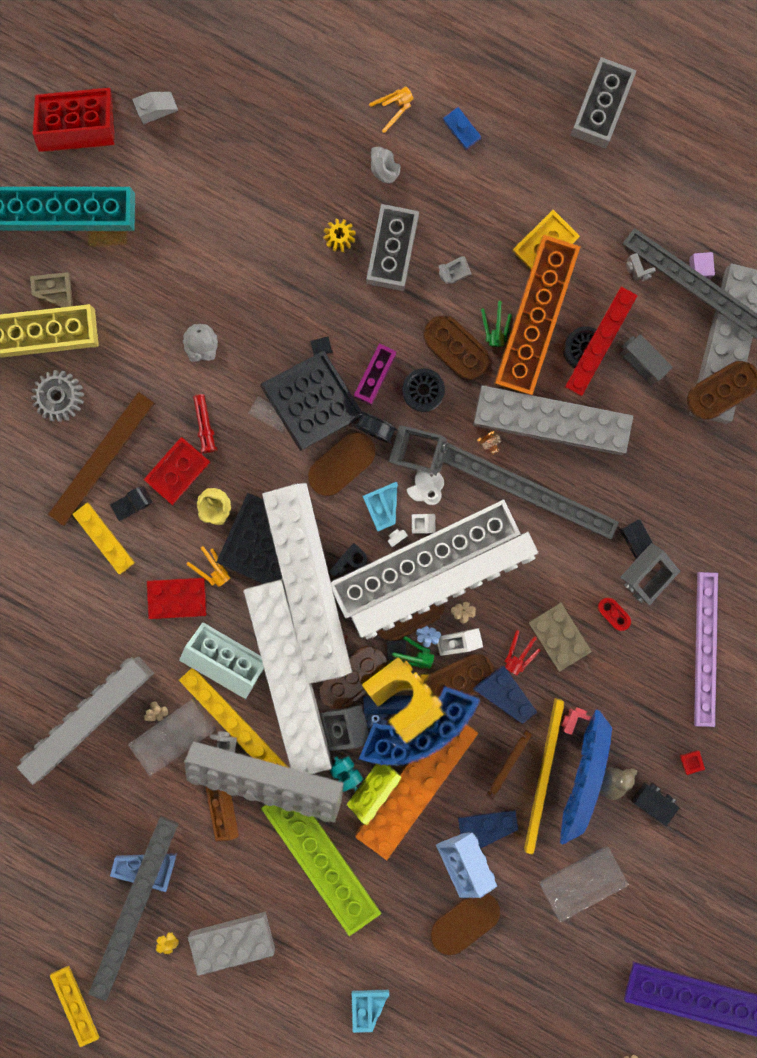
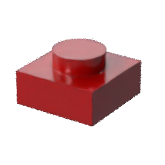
(692, 762)

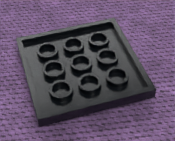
(311, 400)
(251, 544)

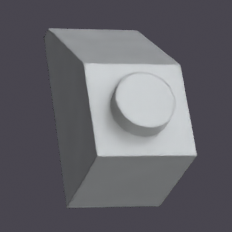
(154, 105)

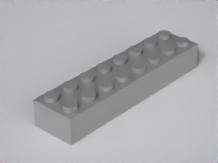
(727, 340)
(553, 420)
(85, 720)
(263, 782)

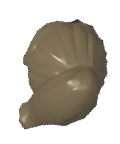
(617, 782)

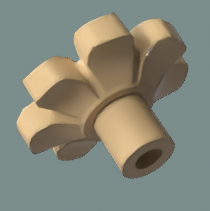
(463, 612)
(155, 712)

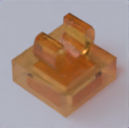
(489, 442)

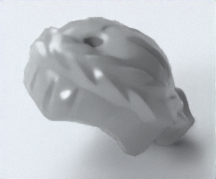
(383, 165)
(200, 343)

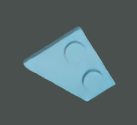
(382, 506)
(367, 1008)

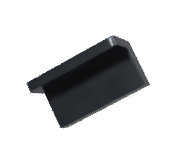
(636, 537)

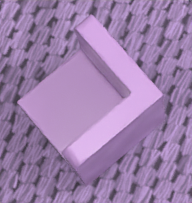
(703, 264)

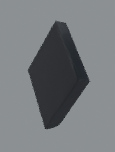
(320, 345)

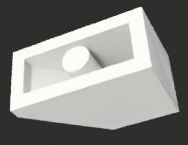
(460, 642)

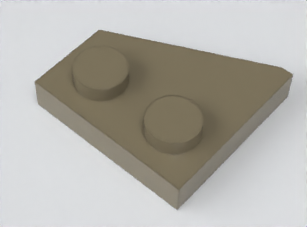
(53, 288)

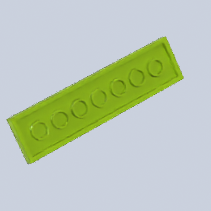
(324, 867)

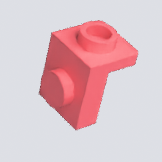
(569, 721)

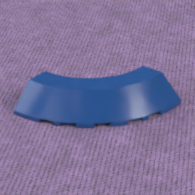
(387, 747)
(588, 778)

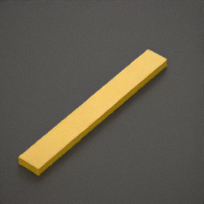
(544, 776)

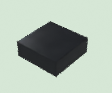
(397, 646)

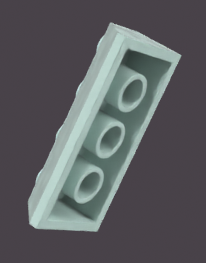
(223, 660)

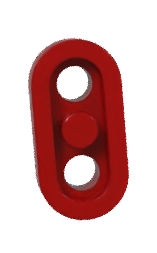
(614, 613)

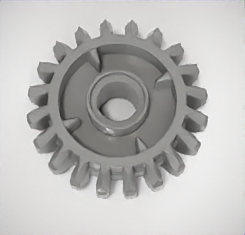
(47, 390)

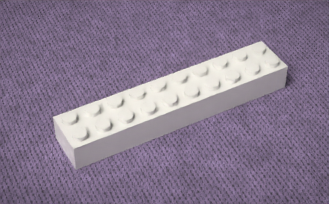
(424, 558)
(307, 583)
(445, 584)
(287, 679)

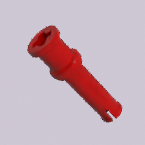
(205, 432)

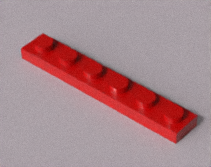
(601, 341)

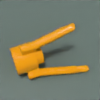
(401, 97)
(219, 575)

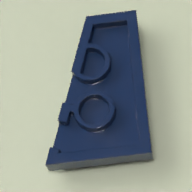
(506, 694)
(489, 826)

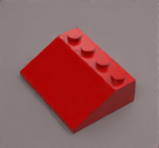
(73, 120)

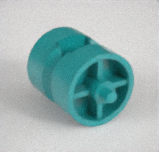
(345, 773)

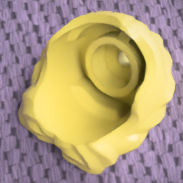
(213, 506)

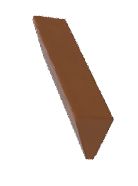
(222, 815)

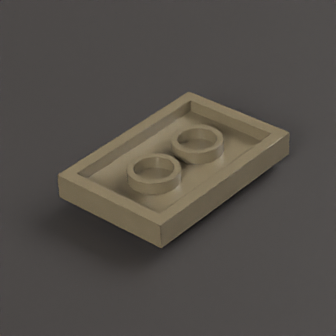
(559, 637)

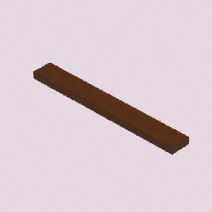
(101, 459)

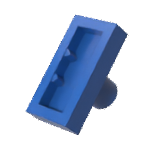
(461, 128)

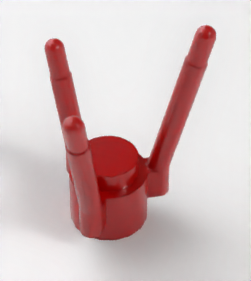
(515, 664)

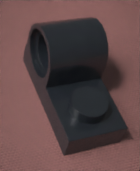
(132, 503)
(339, 568)

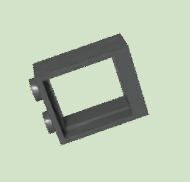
(645, 359)
(401, 445)
(642, 566)

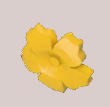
(166, 943)

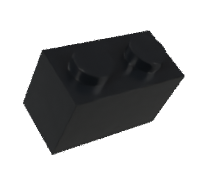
(655, 804)

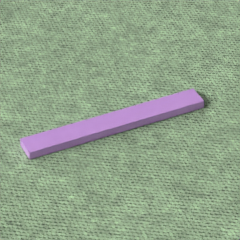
(706, 649)

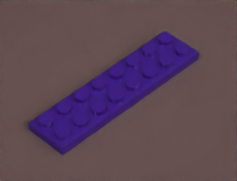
(692, 998)

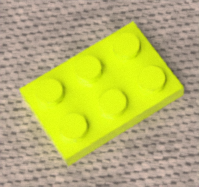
(373, 792)

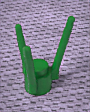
(497, 337)
(422, 660)

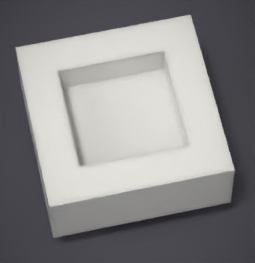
(396, 537)

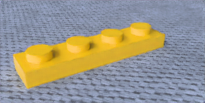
(103, 538)
(74, 1006)

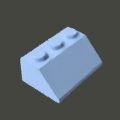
(466, 866)

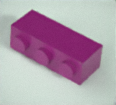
(375, 374)

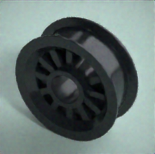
(568, 352)
(419, 373)
(375, 427)

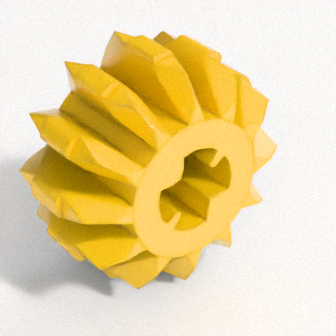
(335, 229)

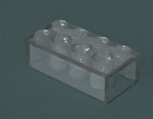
(172, 736)
(583, 883)

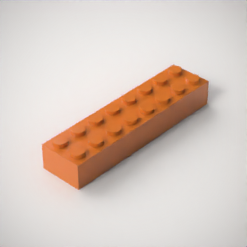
(537, 315)
(412, 794)

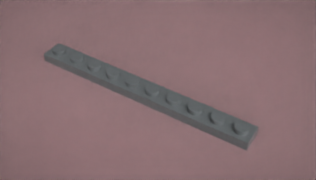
(692, 281)
(529, 491)
(133, 908)

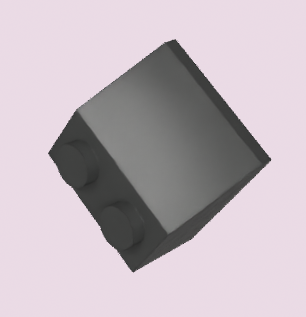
(345, 728)

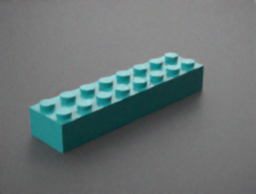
(67, 209)

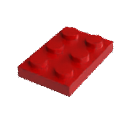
(177, 471)
(176, 598)

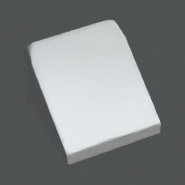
(423, 523)

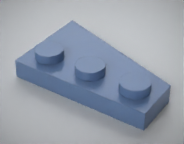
(126, 868)

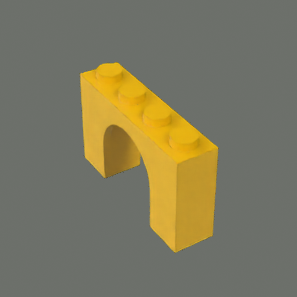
(422, 709)

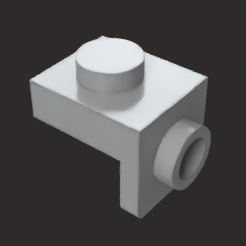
(635, 267)
(454, 270)
(224, 741)

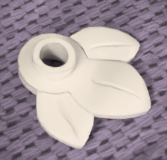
(424, 485)

